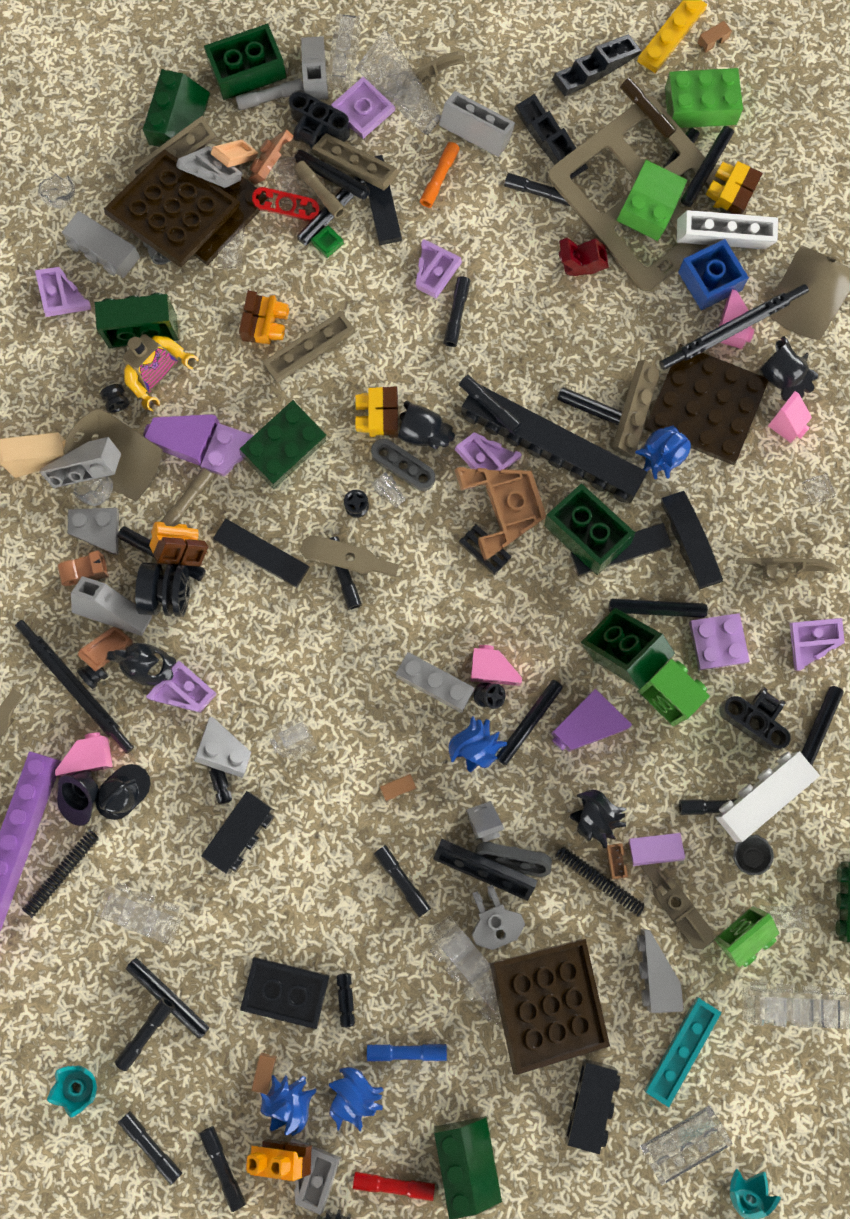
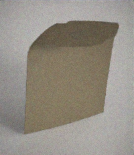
(827, 288)
(138, 455)

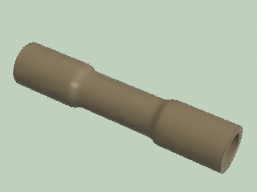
(311, 180)
(196, 487)

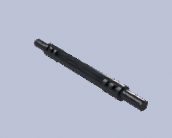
(734, 326)
(74, 686)

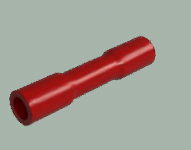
(412, 1188)

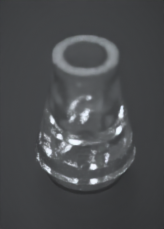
(388, 489)

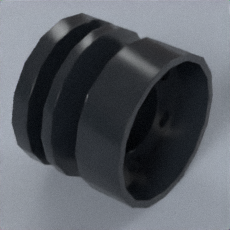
(162, 589)

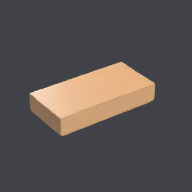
(234, 153)

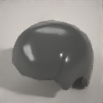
(753, 855)

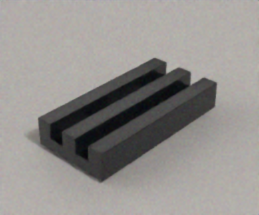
(470, 535)

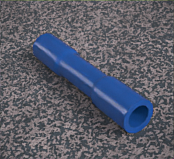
(425, 1052)

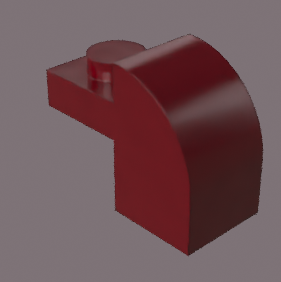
(583, 258)

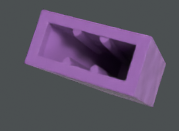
(183, 435)
(589, 723)

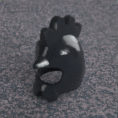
(789, 371)
(424, 427)
(138, 659)

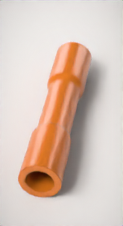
(445, 162)

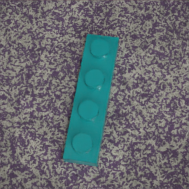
(682, 1052)

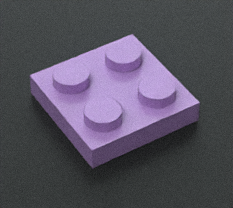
(364, 107)
(719, 641)

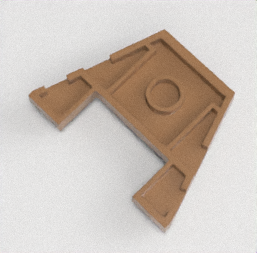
(513, 501)

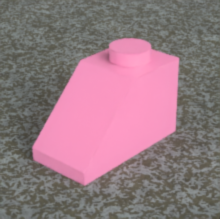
(733, 308)
(791, 419)
(493, 667)
(86, 754)

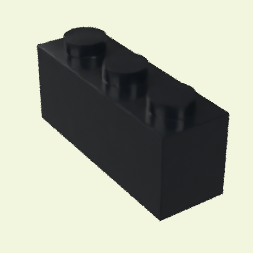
(239, 833)
(592, 1106)

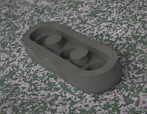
(395, 457)
(520, 860)

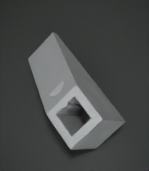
(314, 67)
(85, 463)
(105, 605)
(485, 821)
(662, 986)

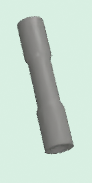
(255, 98)

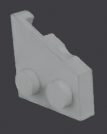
(207, 167)
(96, 527)
(222, 750)
(313, 1190)

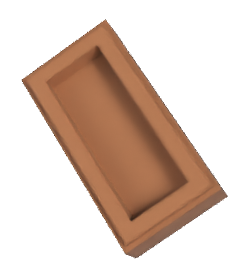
(96, 651)

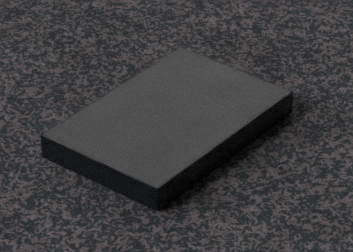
(285, 992)

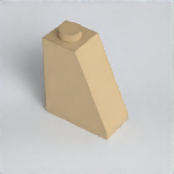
(30, 453)

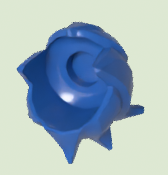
(665, 450)
(475, 745)
(353, 1098)
(287, 1105)

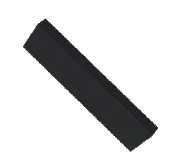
(384, 213)
(644, 543)
(261, 553)
(485, 869)

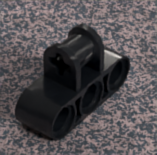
(312, 129)
(764, 709)

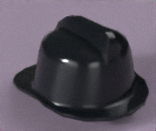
(122, 791)
(77, 797)

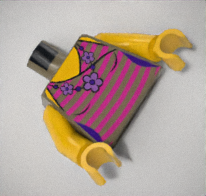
(149, 363)

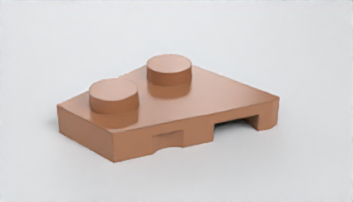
(270, 155)

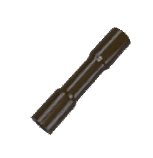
(658, 119)

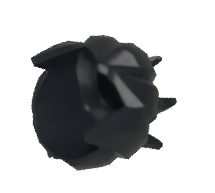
(598, 817)

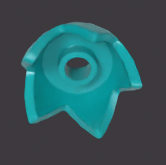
(64, 1094)
(751, 1196)

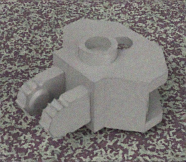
(493, 920)

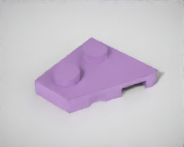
(435, 268)
(58, 293)
(224, 450)
(482, 453)
(814, 639)
(183, 690)

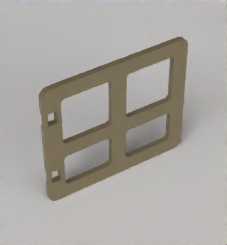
(603, 224)

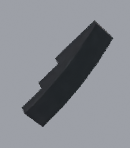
(598, 64)
(546, 132)
(692, 540)

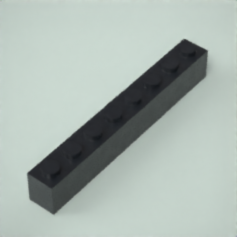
(560, 448)

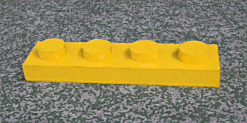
(671, 34)

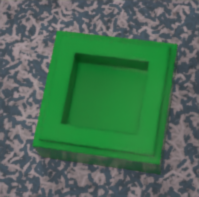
(327, 241)

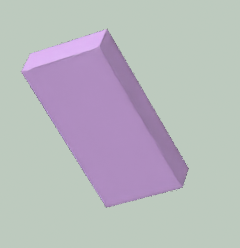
(656, 849)

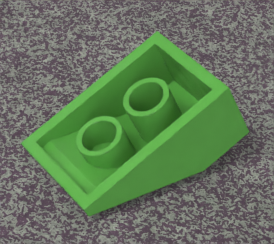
(652, 200)
(748, 936)

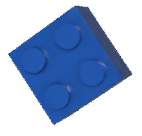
(712, 274)

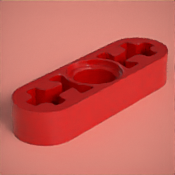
(277, 210)

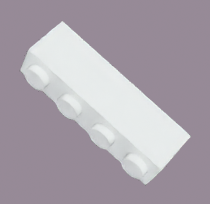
(737, 229)
(767, 796)

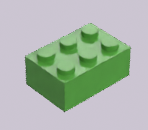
(704, 97)
(674, 692)

